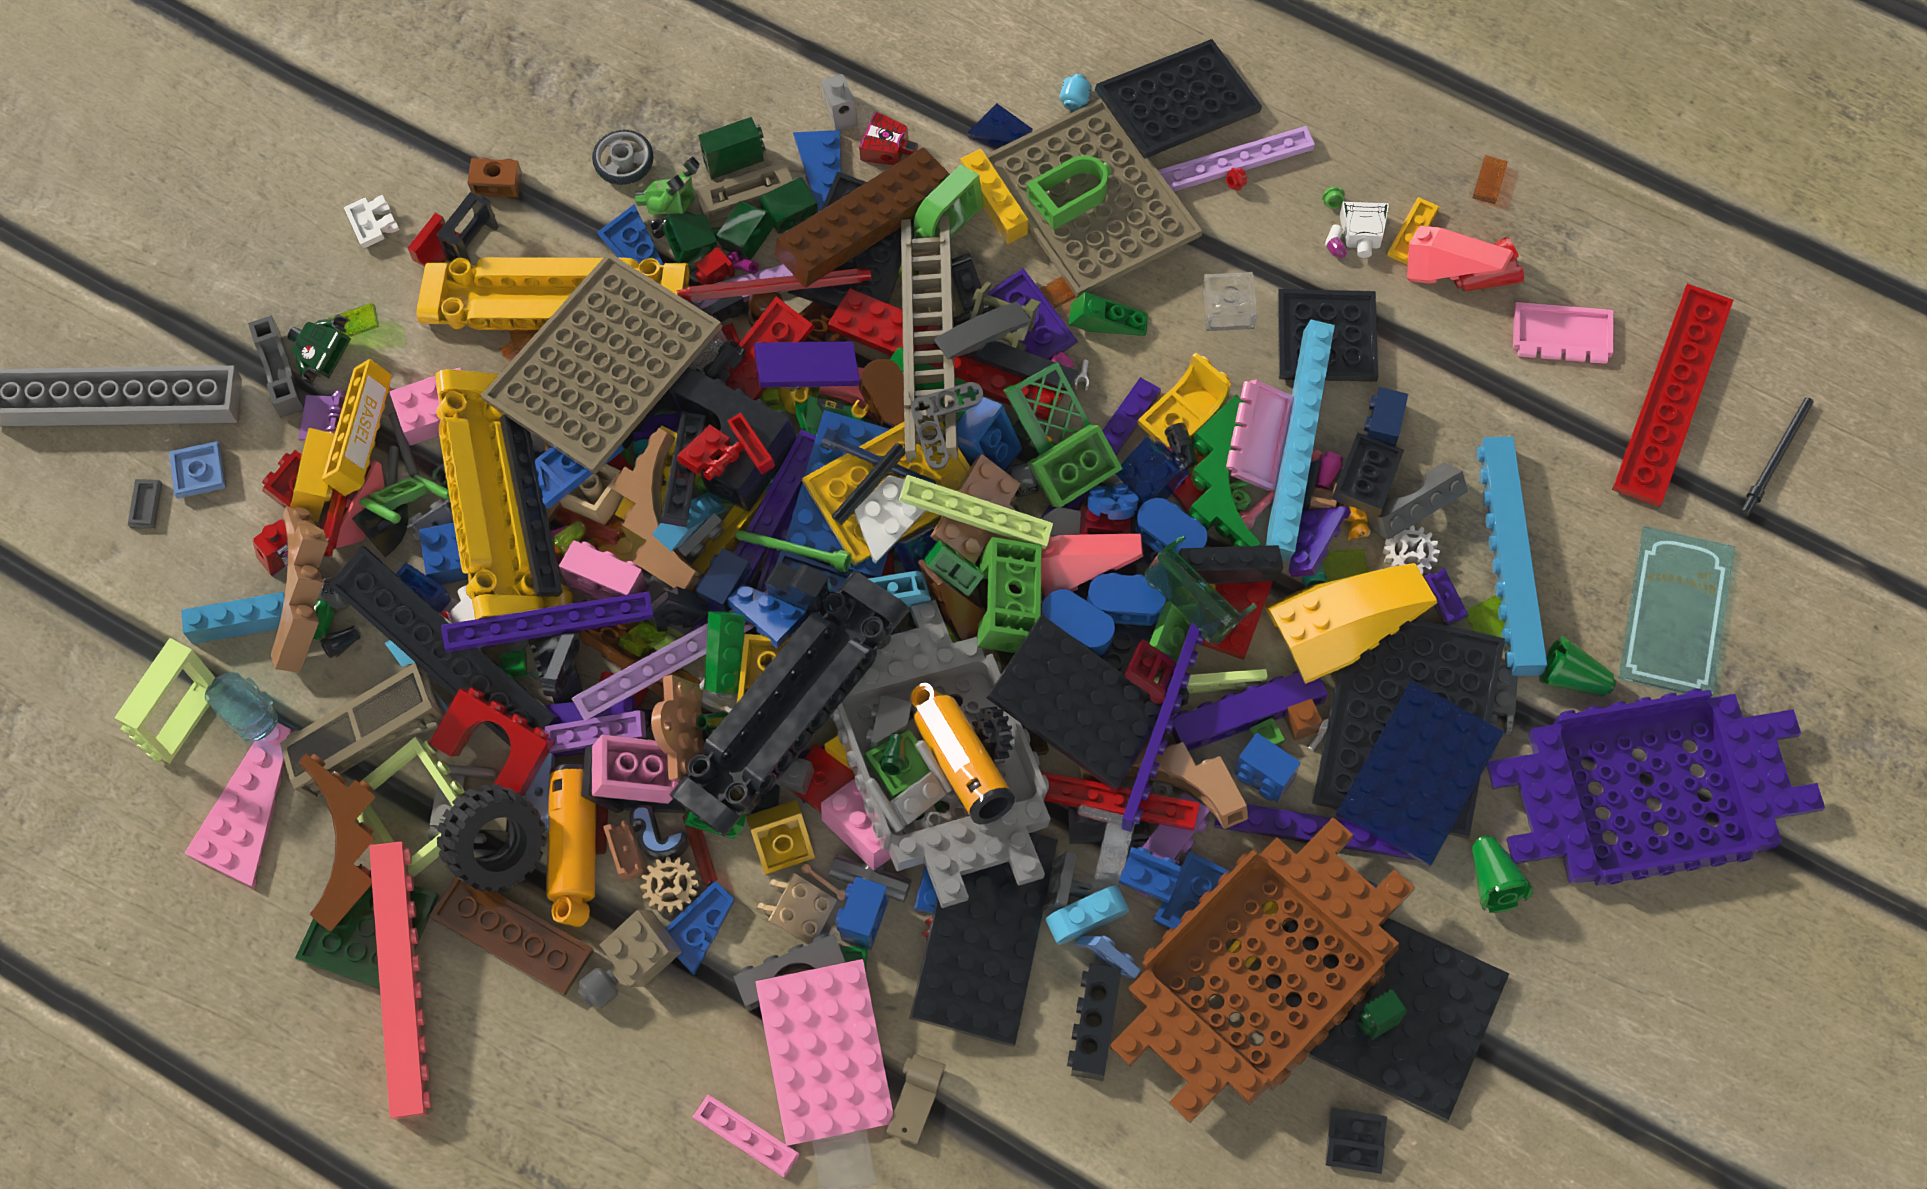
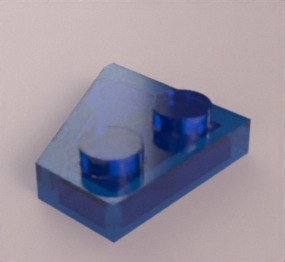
(999, 127)

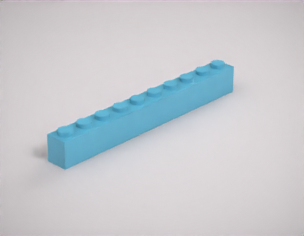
(1300, 438)

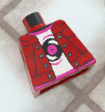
(885, 141)
(272, 547)

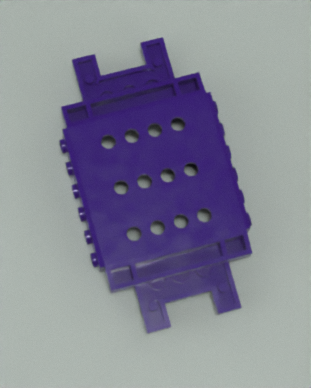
(1739, 768)

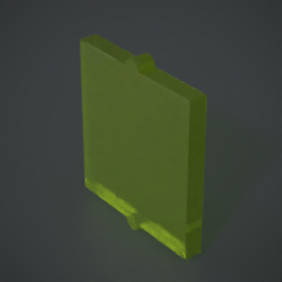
(1344, 564)
(1485, 617)

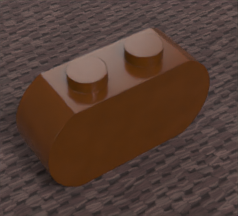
(884, 392)

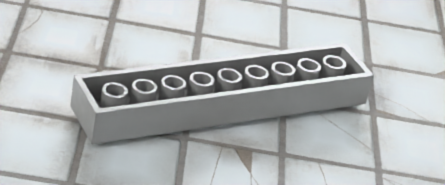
(119, 395)

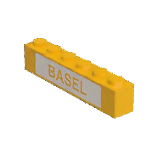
(357, 428)

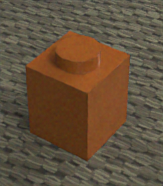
(1303, 719)

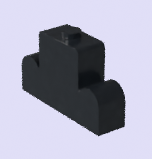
(799, 587)

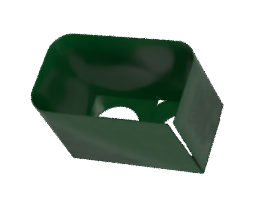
(789, 204)
(745, 230)

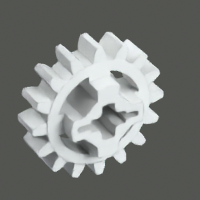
(1408, 542)

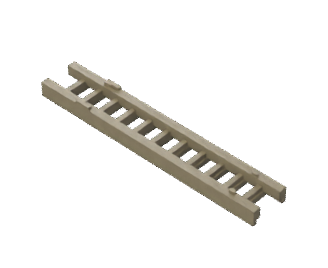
(912, 338)

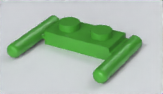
(407, 490)

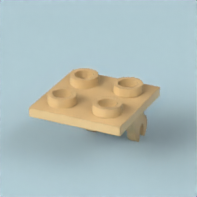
(801, 908)

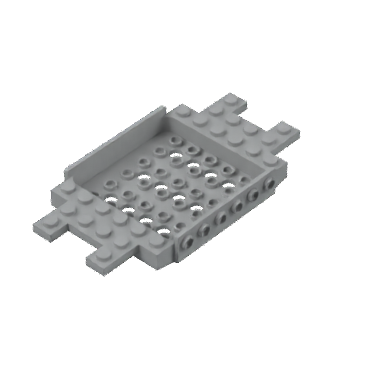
(950, 840)

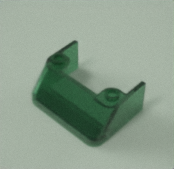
(1193, 595)

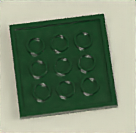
(352, 943)

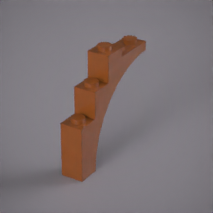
(345, 804)

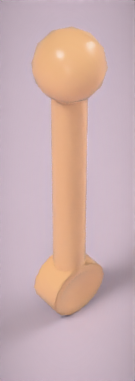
(806, 869)

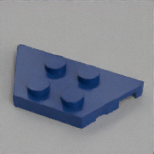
(561, 474)

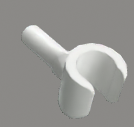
(1083, 375)
(1320, 734)

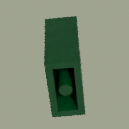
(732, 147)

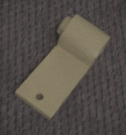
(916, 1098)

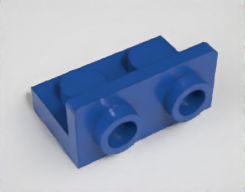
(1150, 874)

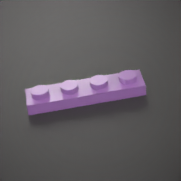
(585, 733)

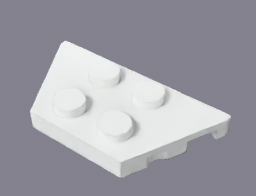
(884, 517)

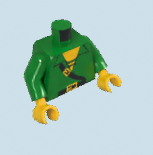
(810, 410)

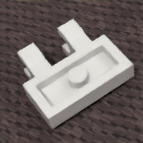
(364, 222)

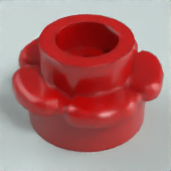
(1236, 178)

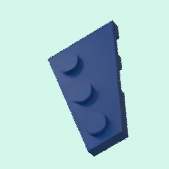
(767, 613)
(699, 924)

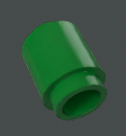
(325, 617)

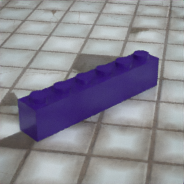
(1242, 711)

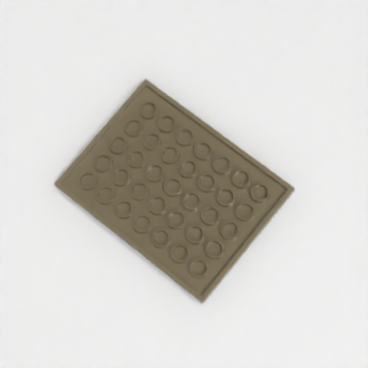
(1123, 232)
(601, 362)

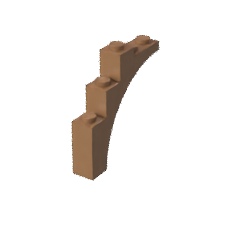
(644, 489)
(302, 590)
(1207, 782)

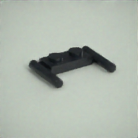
(967, 283)

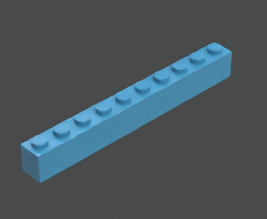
(1511, 556)

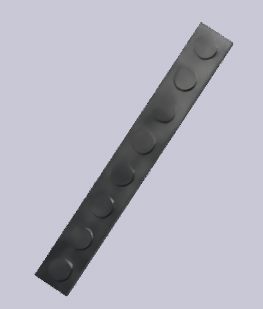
(531, 509)

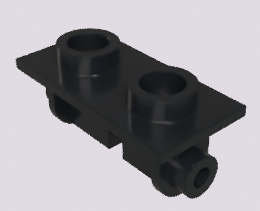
(726, 356)

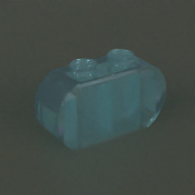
(242, 706)

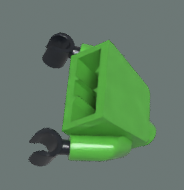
(670, 195)

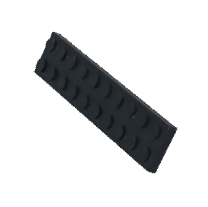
(417, 631)

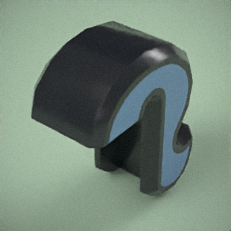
(644, 820)

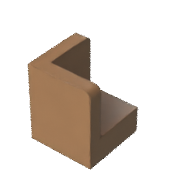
(1322, 499)

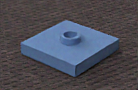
(197, 469)

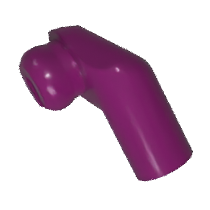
(742, 264)

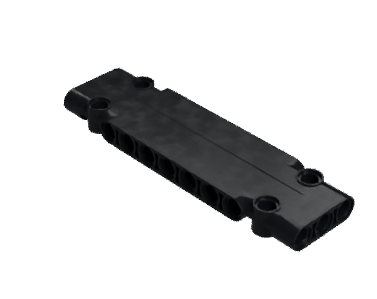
(789, 703)

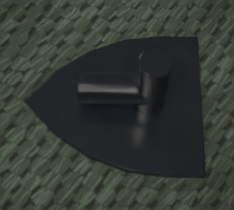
(382, 532)

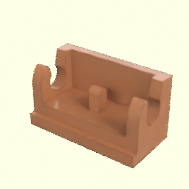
(625, 851)

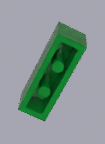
(724, 652)

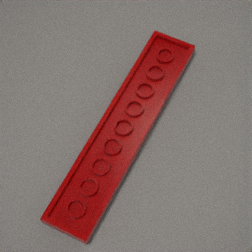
(881, 328)
(1672, 395)

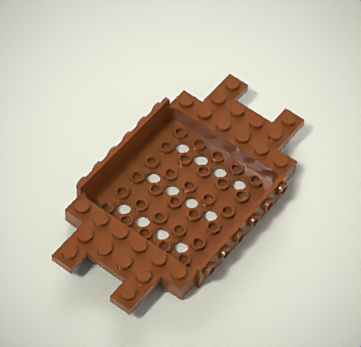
(1328, 904)

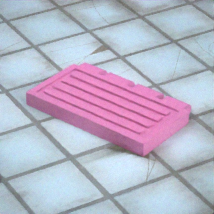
(1563, 330)
(1261, 434)

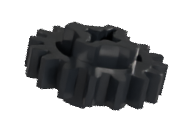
(994, 732)

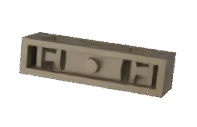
(742, 188)

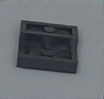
(1356, 1140)

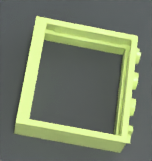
(151, 691)
(440, 773)

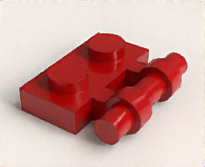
(705, 448)

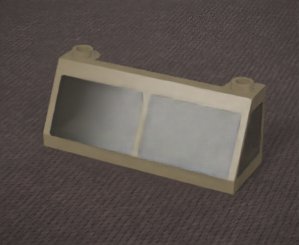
(363, 726)

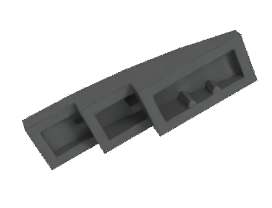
(981, 330)

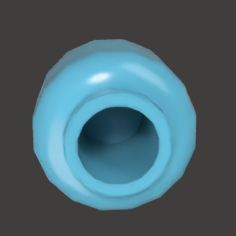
(1075, 92)

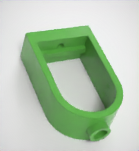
(1077, 165)
(959, 184)

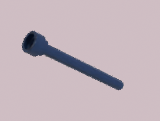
(833, 441)

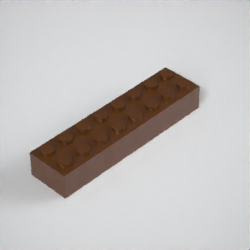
(859, 218)

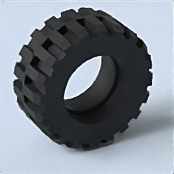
(515, 856)

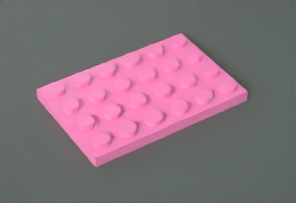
(824, 1052)

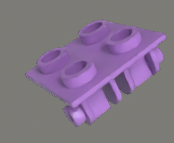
(321, 413)

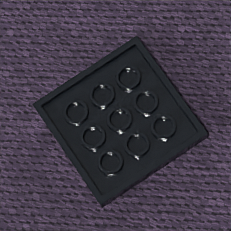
(1354, 336)

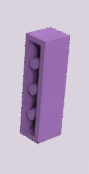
(1172, 841)

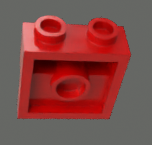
(282, 483)

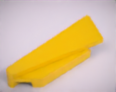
(735, 520)

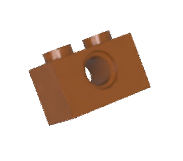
(504, 185)

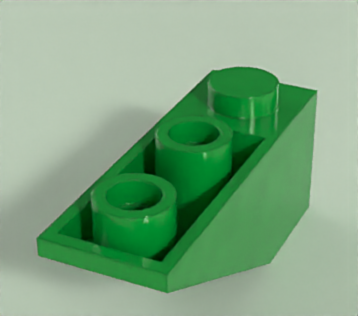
(1105, 316)

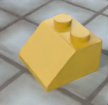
(780, 837)

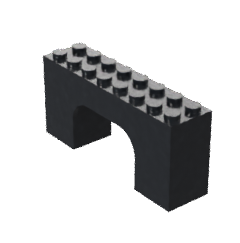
(699, 394)

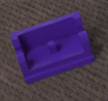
(1448, 601)

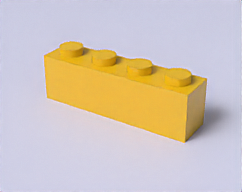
(997, 199)

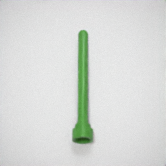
(839, 560)

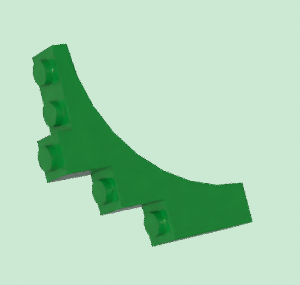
(1211, 475)

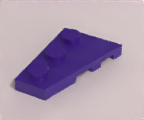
(1314, 536)

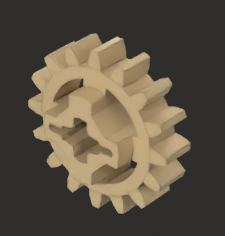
(664, 894)

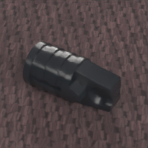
(1181, 444)

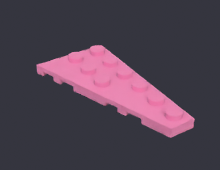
(242, 816)

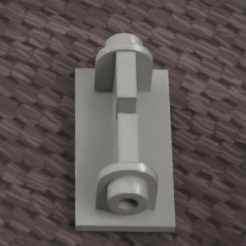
(439, 512)

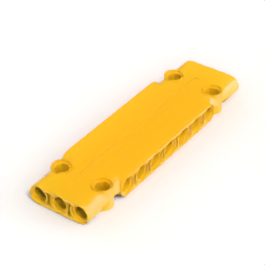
(516, 290)
(482, 497)

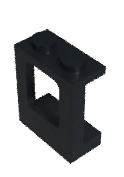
(455, 246)

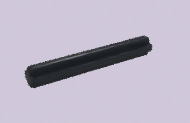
(868, 484)

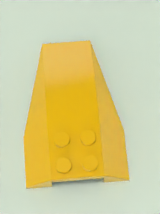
(1344, 617)

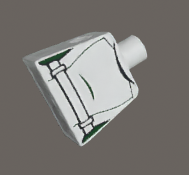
(1363, 225)

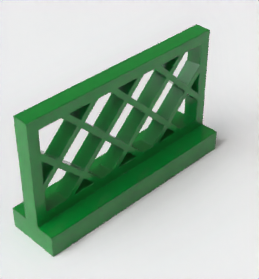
(1027, 415)

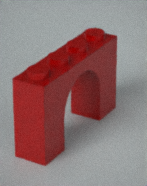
(528, 745)

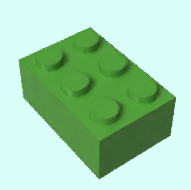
(1075, 465)

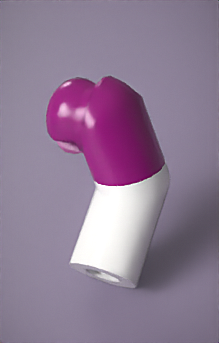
(1334, 243)

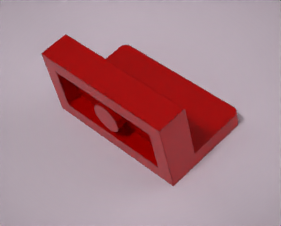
(426, 246)

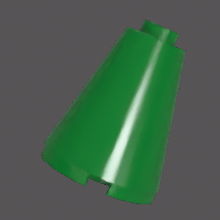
(1576, 670)
(1498, 877)

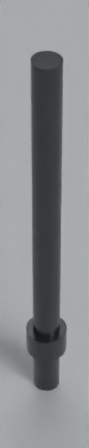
(1757, 491)

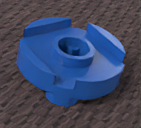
(1113, 500)

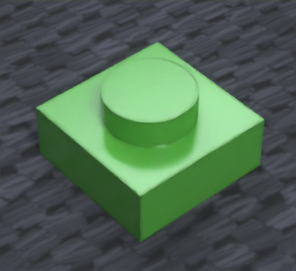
(1268, 730)

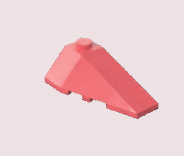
(1444, 254)
(1078, 558)

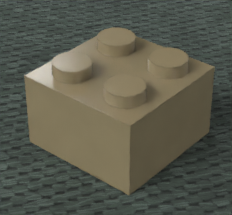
(640, 948)

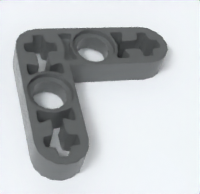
(935, 411)

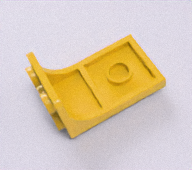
(1191, 401)

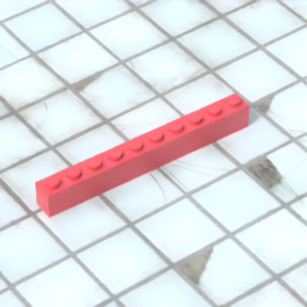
(398, 980)

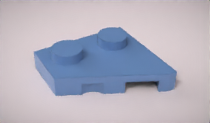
(1108, 955)

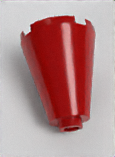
(1512, 274)

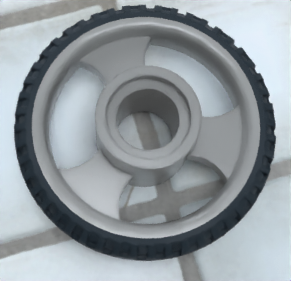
(624, 165)

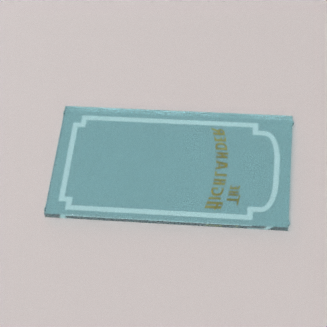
(1676, 611)

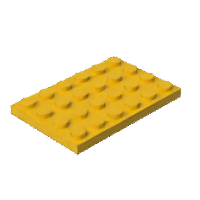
(839, 478)

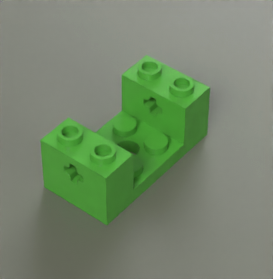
(1009, 614)

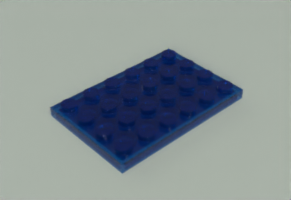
(1420, 773)

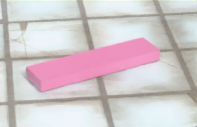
(746, 1136)

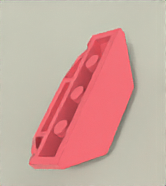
(350, 531)

